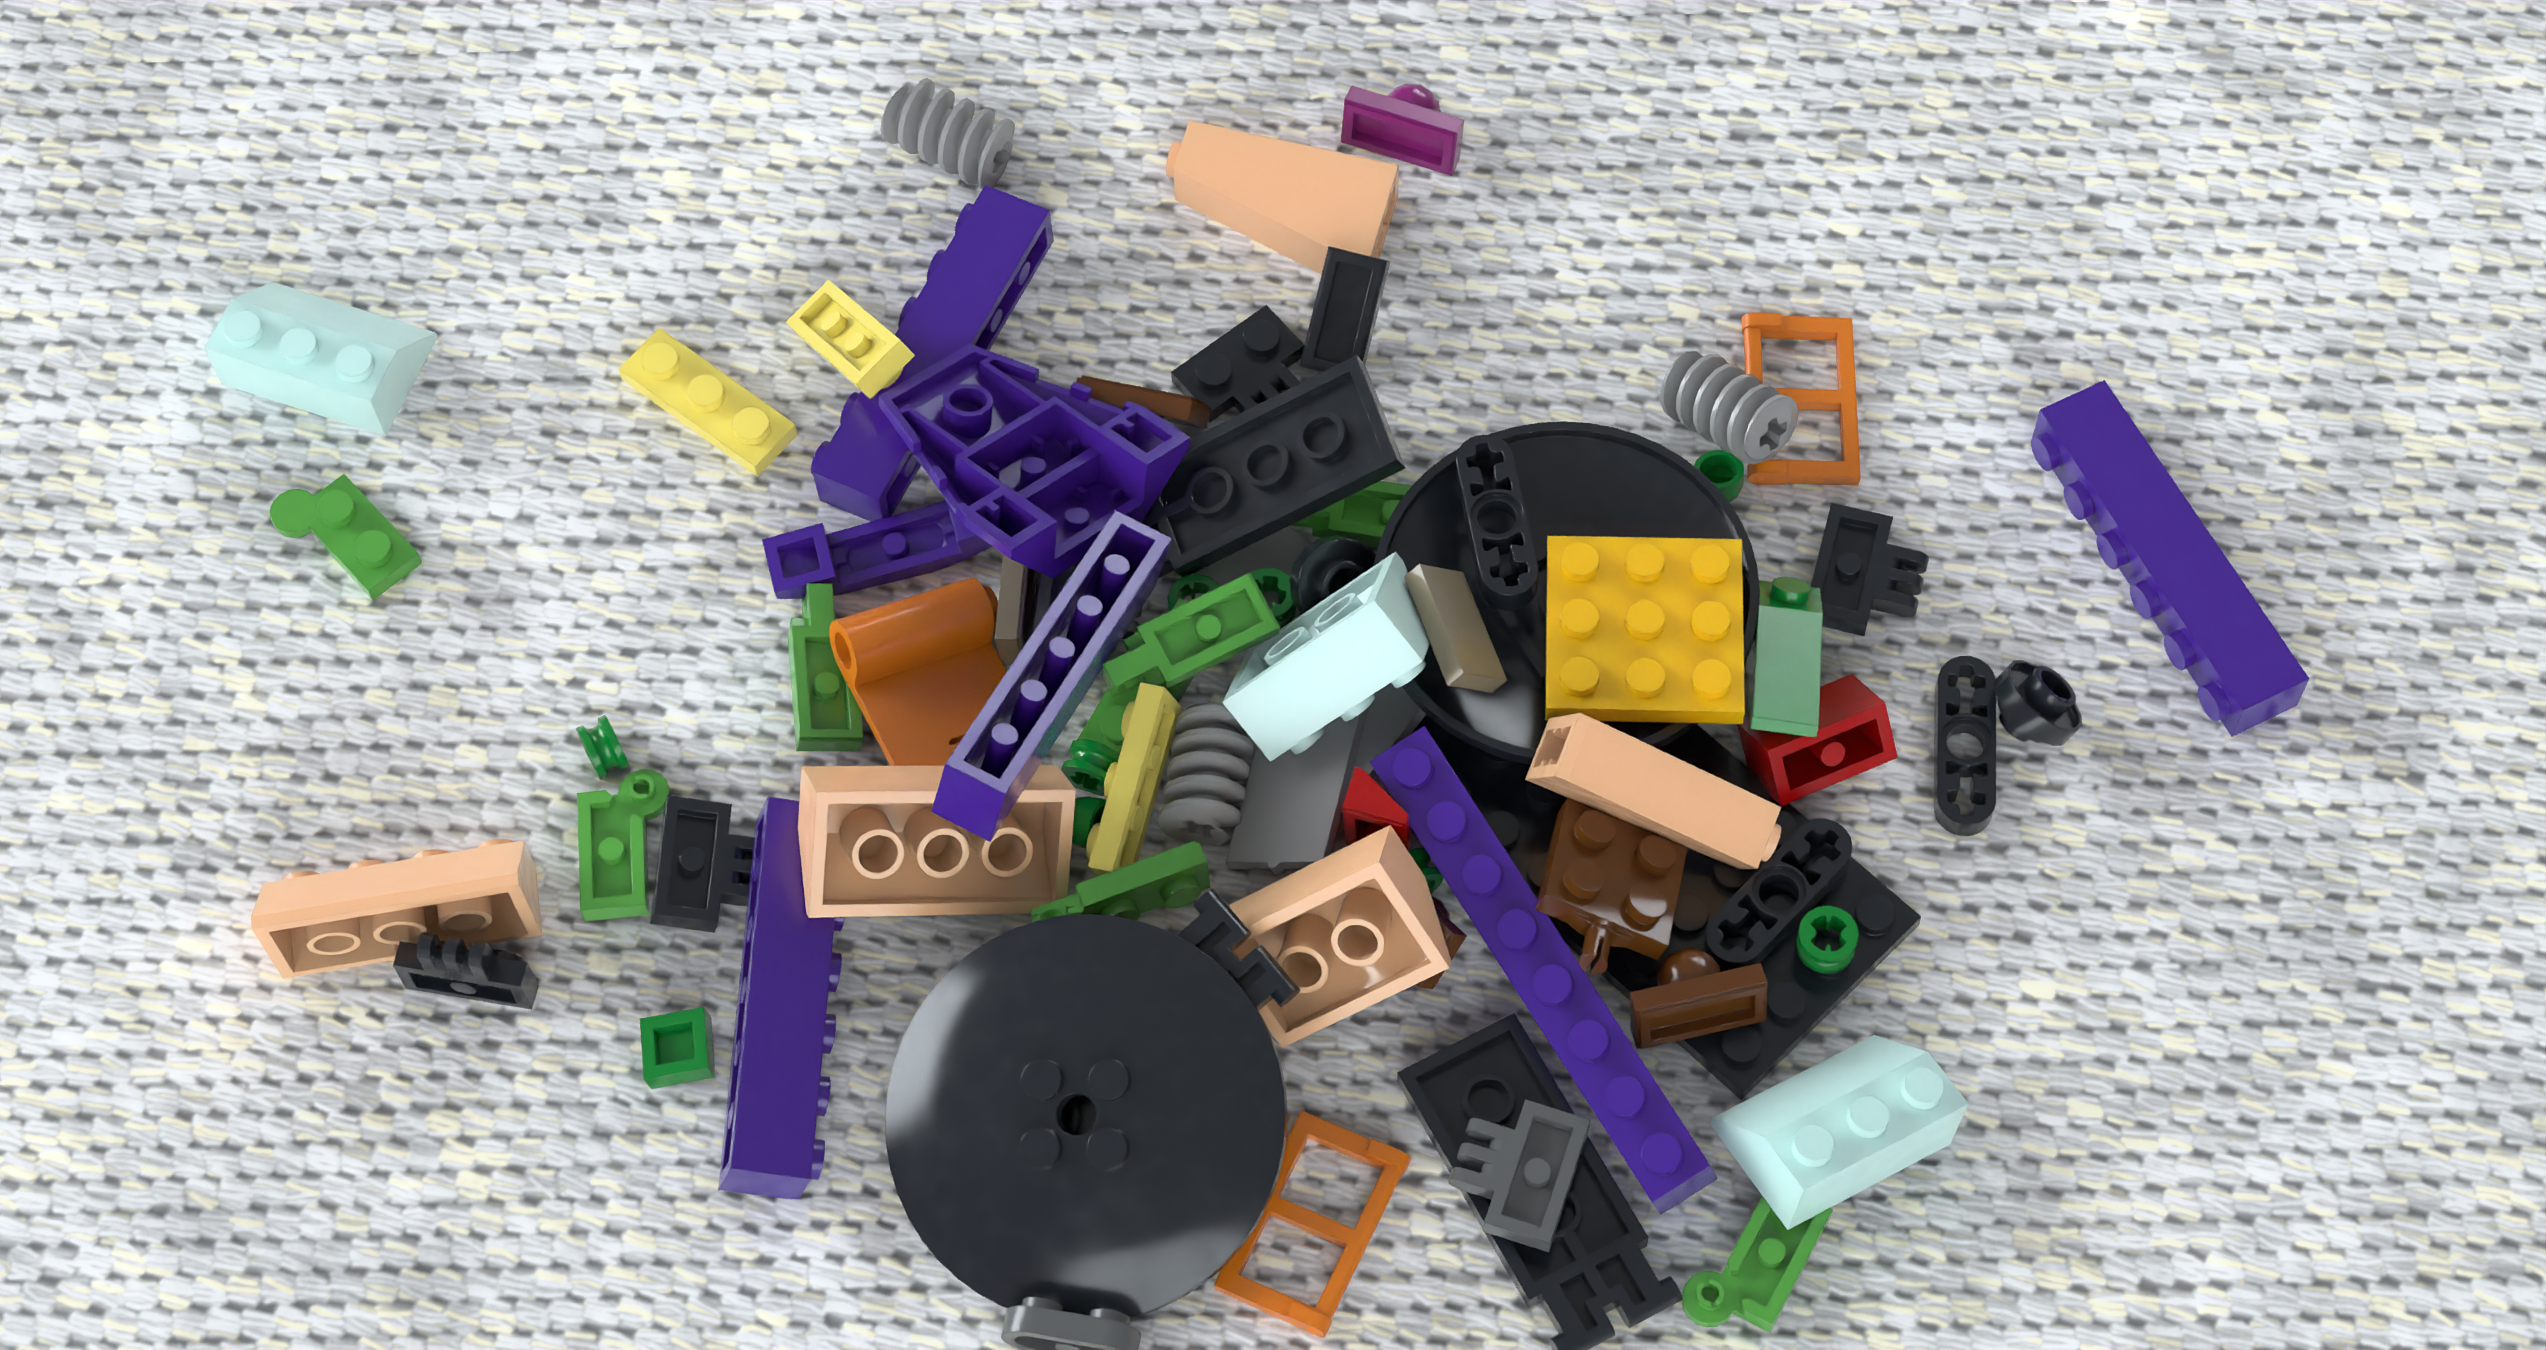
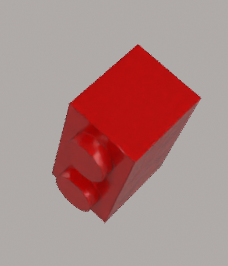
(1850, 740)

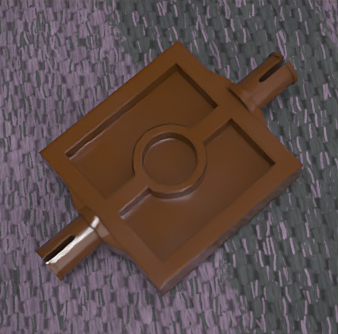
(1611, 883)

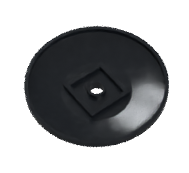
(1572, 484)
(1179, 1137)

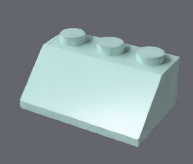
(318, 355)
(1330, 661)
(1842, 1126)

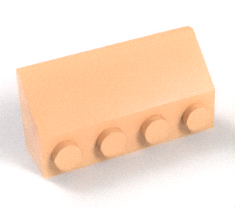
(883, 853)
(365, 911)

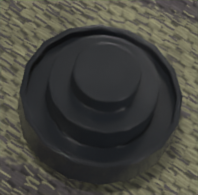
(1326, 568)
(2036, 704)

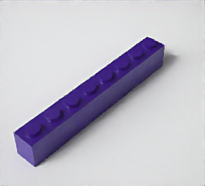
(1544, 972)

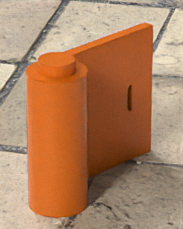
(921, 668)

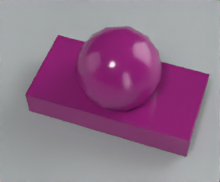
(1403, 127)

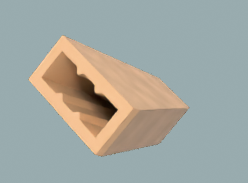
(1285, 192)
(1654, 791)

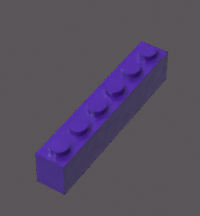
(962, 303)
(2167, 559)
(1050, 676)
(779, 1022)

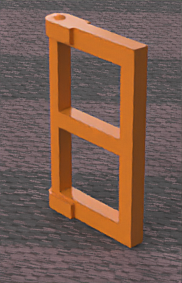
(1837, 329)
(1354, 1241)

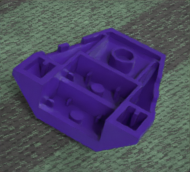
(1028, 458)

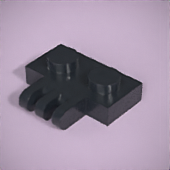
(1242, 365)
(1863, 571)
(698, 865)
(464, 972)

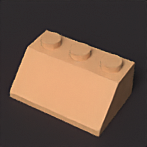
(1345, 933)

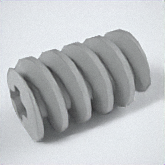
(948, 134)
(1728, 406)
(1205, 776)

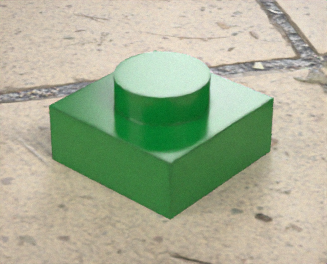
(677, 1048)

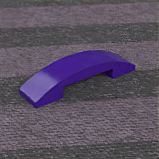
(870, 552)

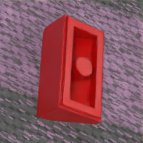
(1370, 809)

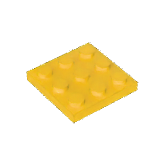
(1645, 629)

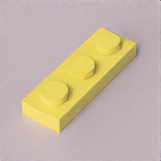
(850, 339)
(708, 402)
(1133, 780)

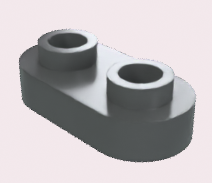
(1045, 1326)

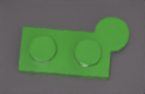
(349, 531)
(615, 846)
(1757, 1272)

